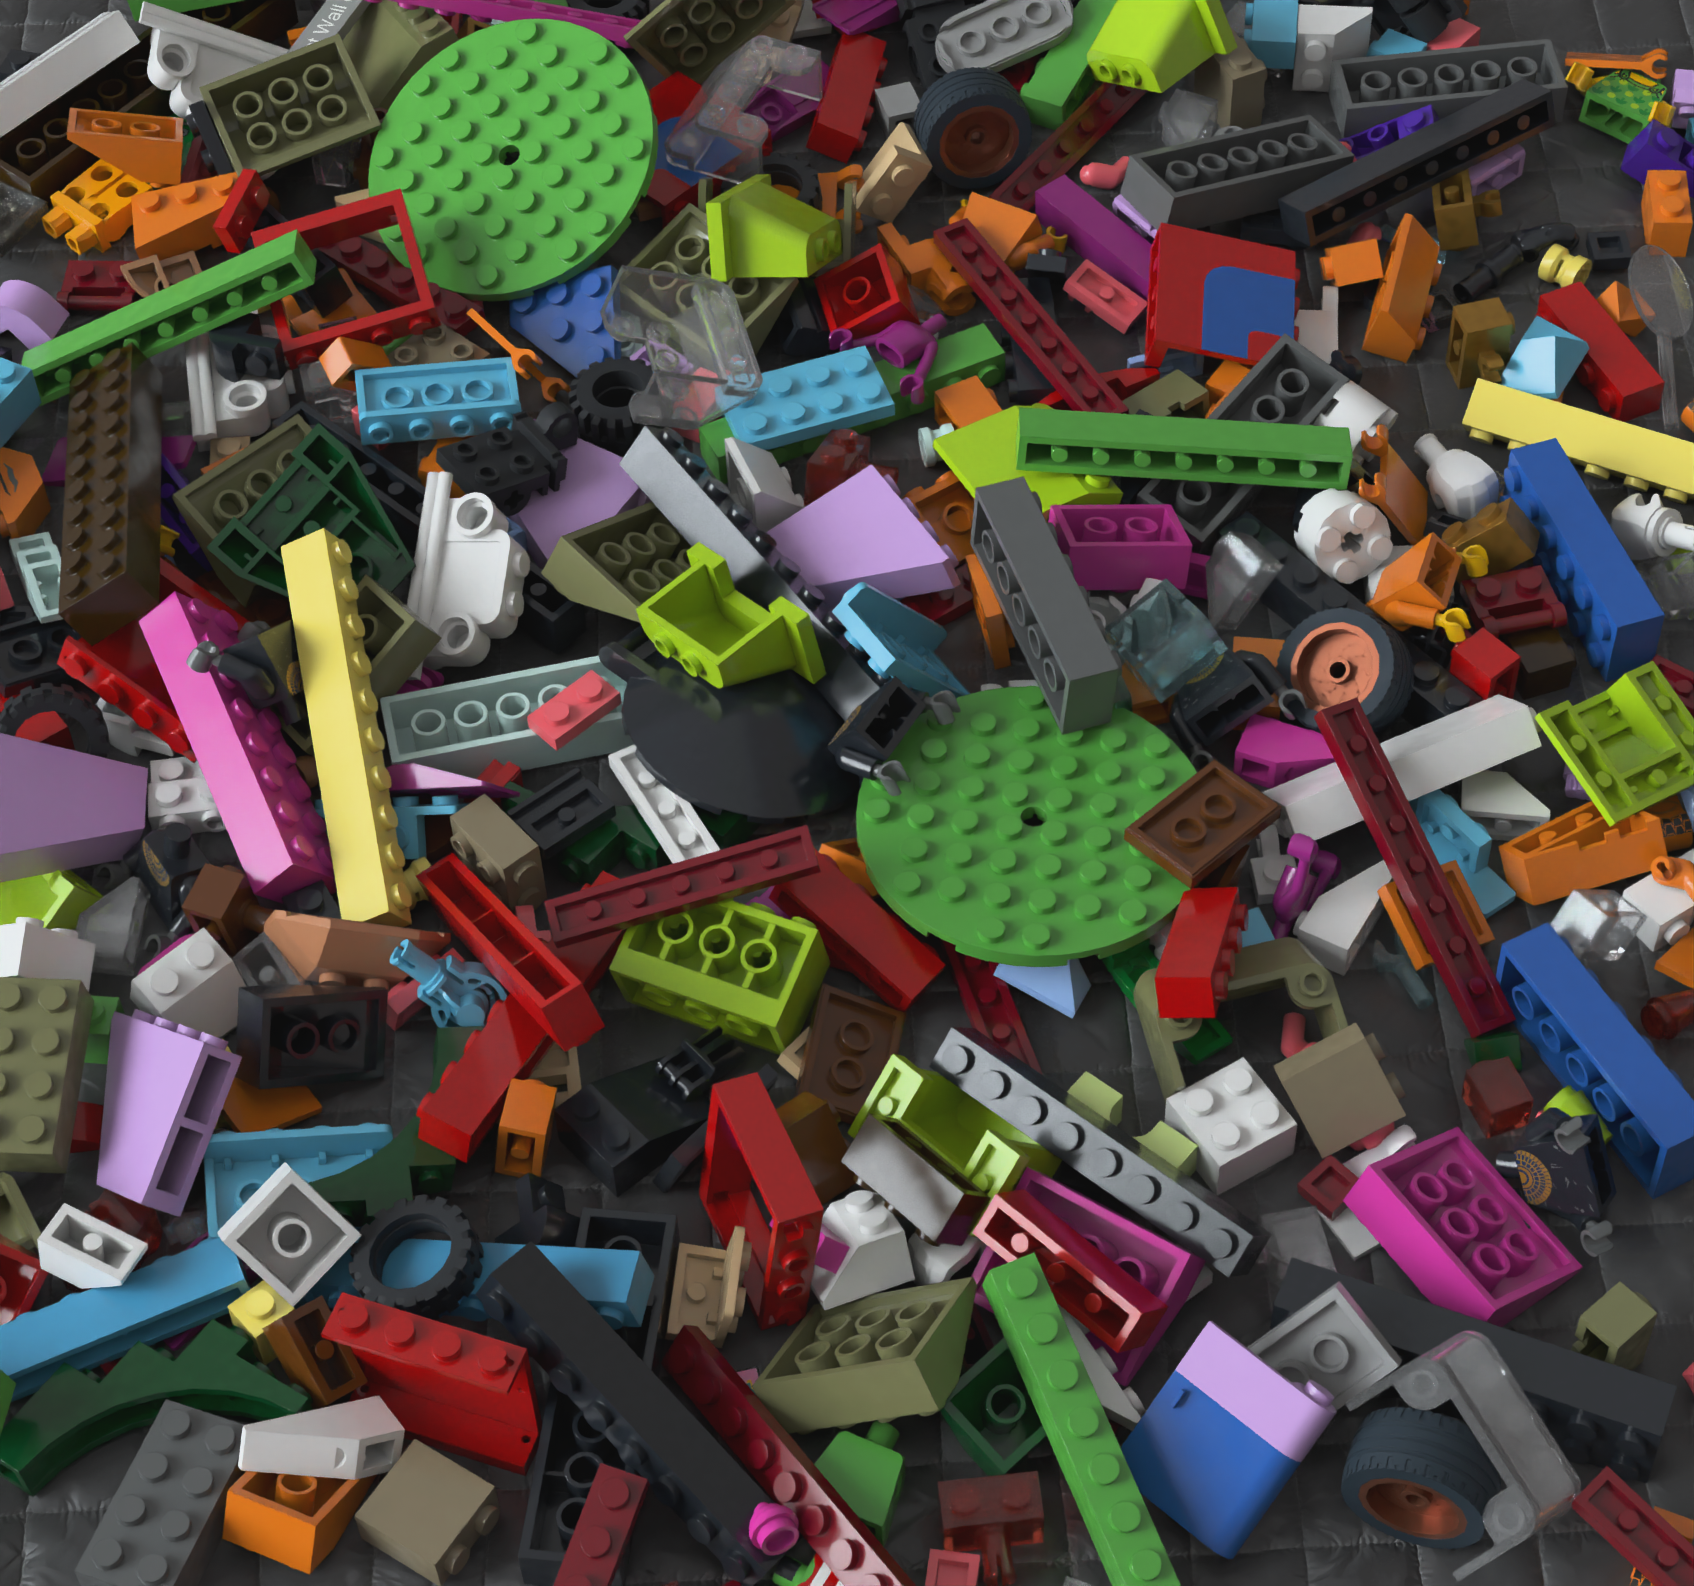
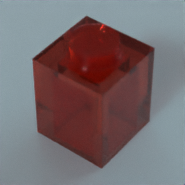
(1497, 1096)

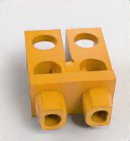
(94, 208)

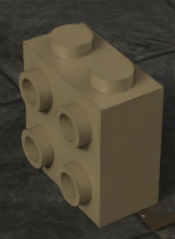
(1236, 83)
(436, 346)
(499, 853)
(1341, 1089)
(428, 1513)

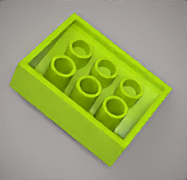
(987, 455)

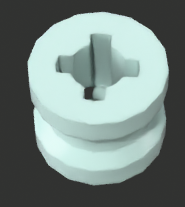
(926, 438)

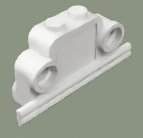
(196, 53)
(231, 408)
(464, 575)

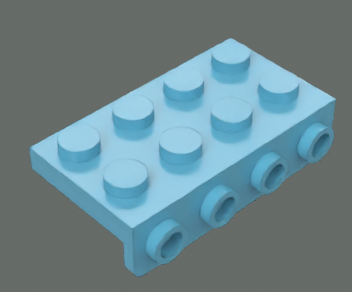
(436, 400)
(812, 400)
(897, 640)
(244, 1161)

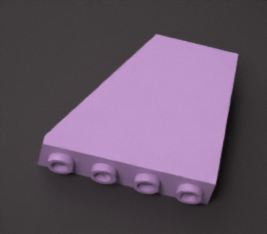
(591, 493)
(867, 537)
(65, 808)
(160, 1107)

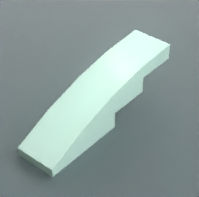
(39, 571)

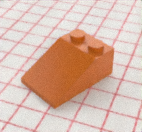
(135, 143)
(291, 1515)

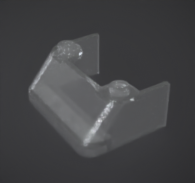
(1506, 1426)

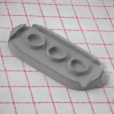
(1002, 33)

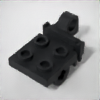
(1414, 18)
(922, 28)
(516, 462)

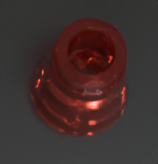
(1668, 1014)

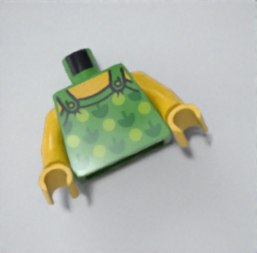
(1621, 101)

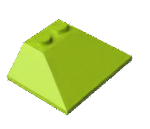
(1626, 743)

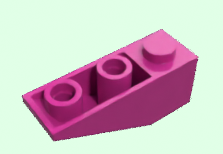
(1278, 752)

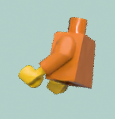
(1008, 229)
(1420, 586)

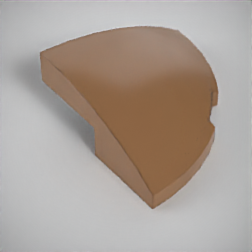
(151, 275)

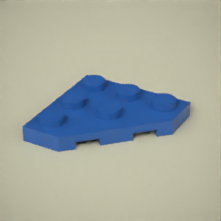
(567, 319)

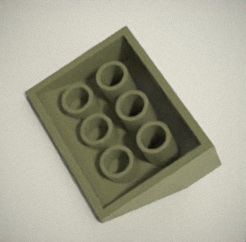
(700, 33)
(393, 45)
(290, 107)
(685, 250)
(233, 490)
(618, 561)
(871, 1358)

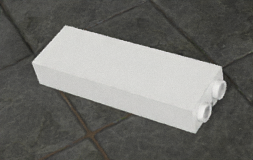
(63, 67)
(1421, 761)

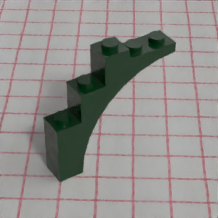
(632, 838)
(405, 1162)
(82, 1411)

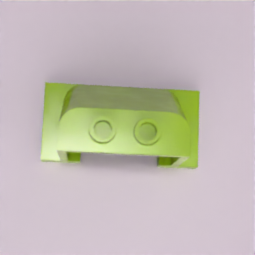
(1158, 41)
(768, 233)
(725, 633)
(956, 1127)

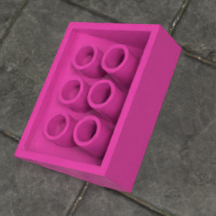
(1460, 1229)
(1145, 1255)

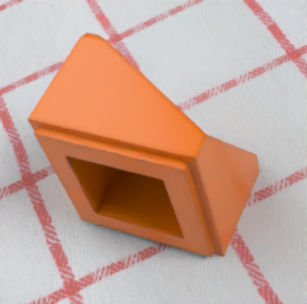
(1620, 307)

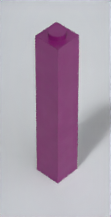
(1095, 233)

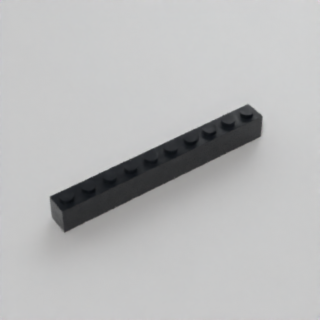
(708, 515)
(546, 612)

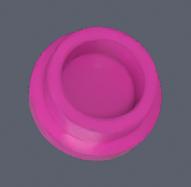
(773, 1528)

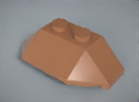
(346, 950)

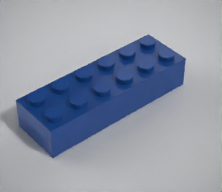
(1584, 561)
(1598, 1051)

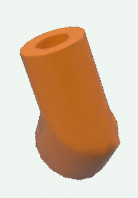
(1674, 873)

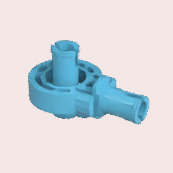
(450, 986)

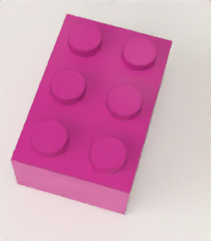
(1122, 544)

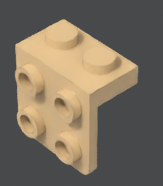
(893, 175)
(709, 1288)

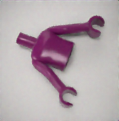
(900, 346)
(1297, 887)

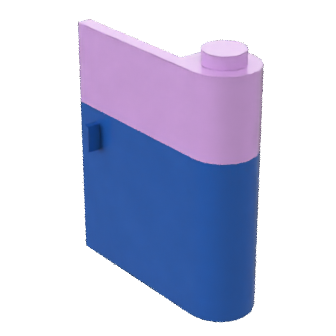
(1224, 1439)

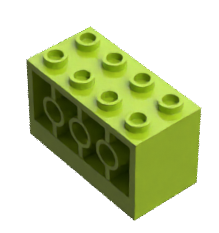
(726, 970)

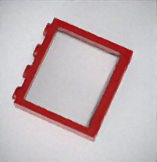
(339, 225)
(749, 1141)

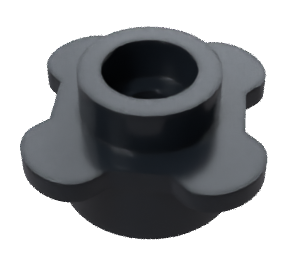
(1347, 365)

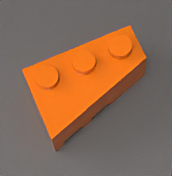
(179, 216)
(1580, 853)

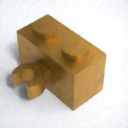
(1457, 209)
(1479, 342)
(1501, 531)

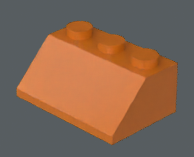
(1403, 293)

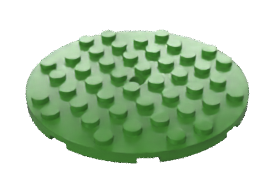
(581, 167)
(1010, 893)

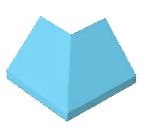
(1544, 360)

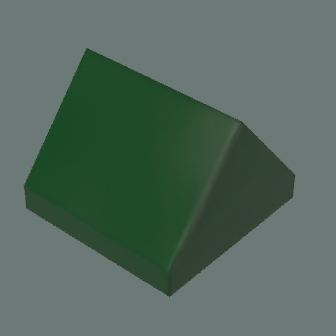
(1494, 1047)

